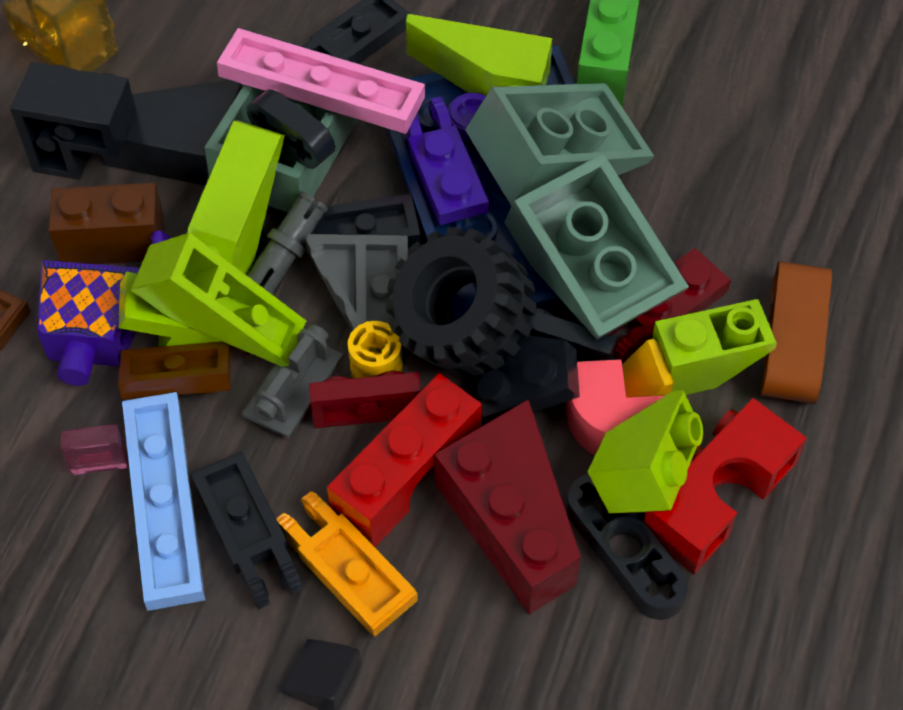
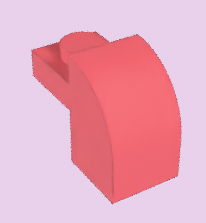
(601, 402)

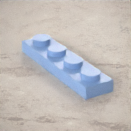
(162, 502)

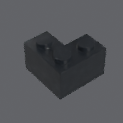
(69, 116)

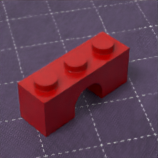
(747, 450)
(381, 479)

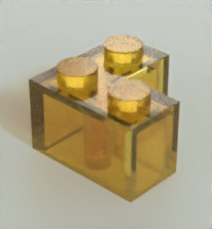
(64, 31)

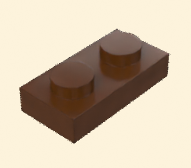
(176, 368)

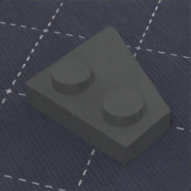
(358, 272)

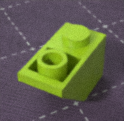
(713, 344)
(647, 456)

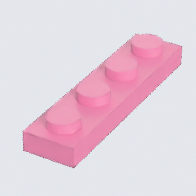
(321, 80)

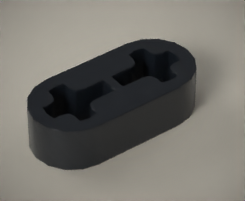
(304, 137)

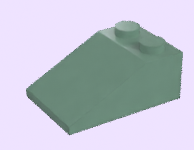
(550, 129)
(594, 247)

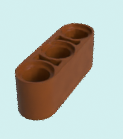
(800, 328)

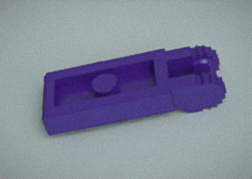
(446, 167)

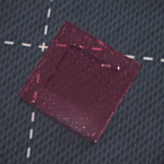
(94, 449)

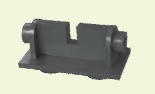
(285, 391)

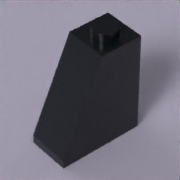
(174, 129)

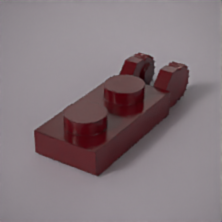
(705, 287)

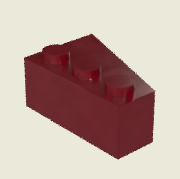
(512, 506)

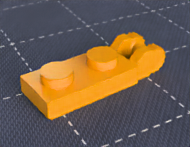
(349, 566)

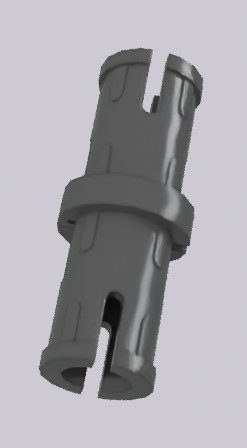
(287, 242)

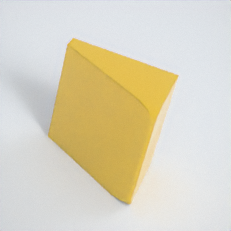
(647, 372)

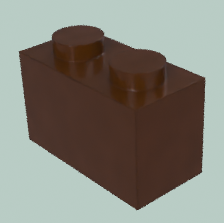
(105, 222)

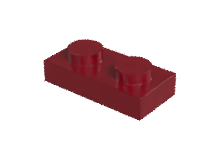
(362, 400)

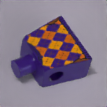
(81, 317)

